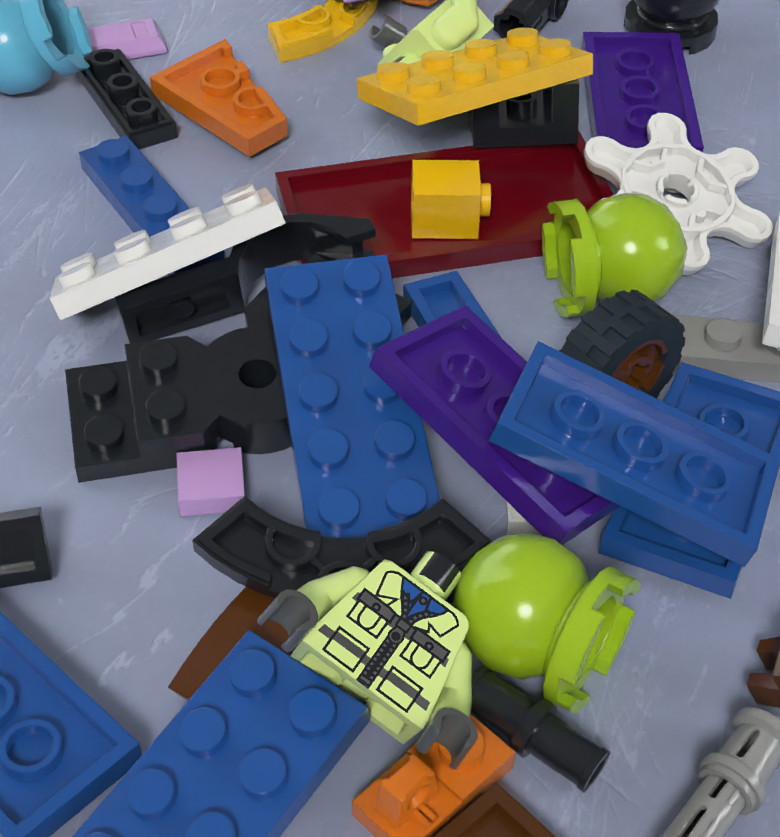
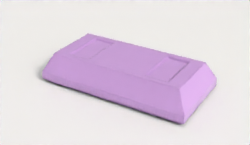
(133, 38)

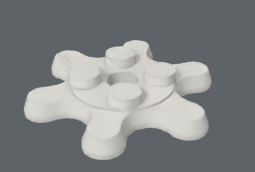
(702, 178)

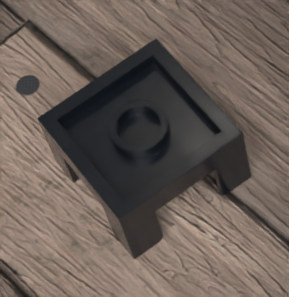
(530, 119)

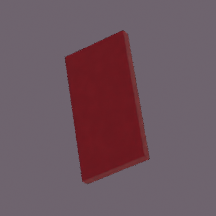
(380, 190)

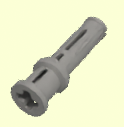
(733, 778)

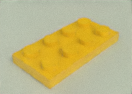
(474, 76)

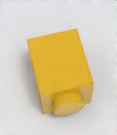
(448, 199)

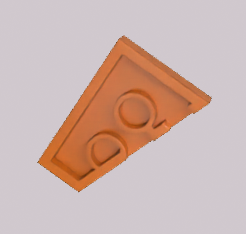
(222, 99)

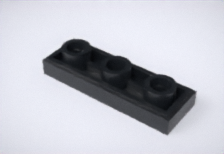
(126, 99)

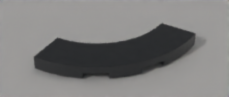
(282, 556)

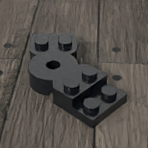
(182, 399)

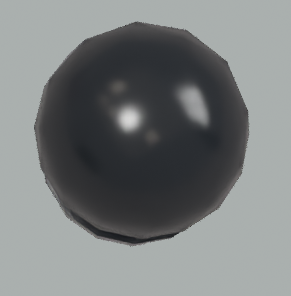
(692, 19)

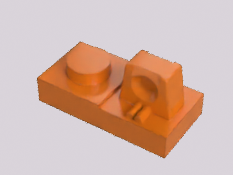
(425, 794)

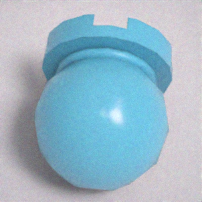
(38, 41)

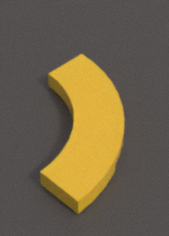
(317, 28)

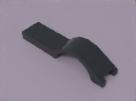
(222, 285)

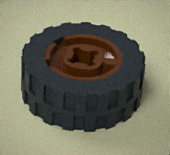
(629, 341)

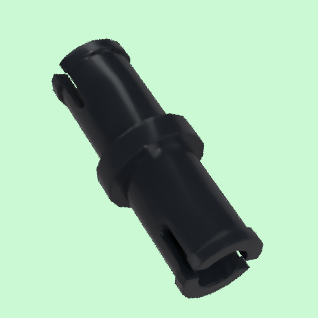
(536, 730)

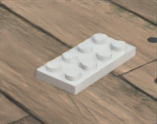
(146, 258)

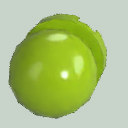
(611, 248)
(543, 614)

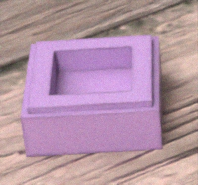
(209, 481)

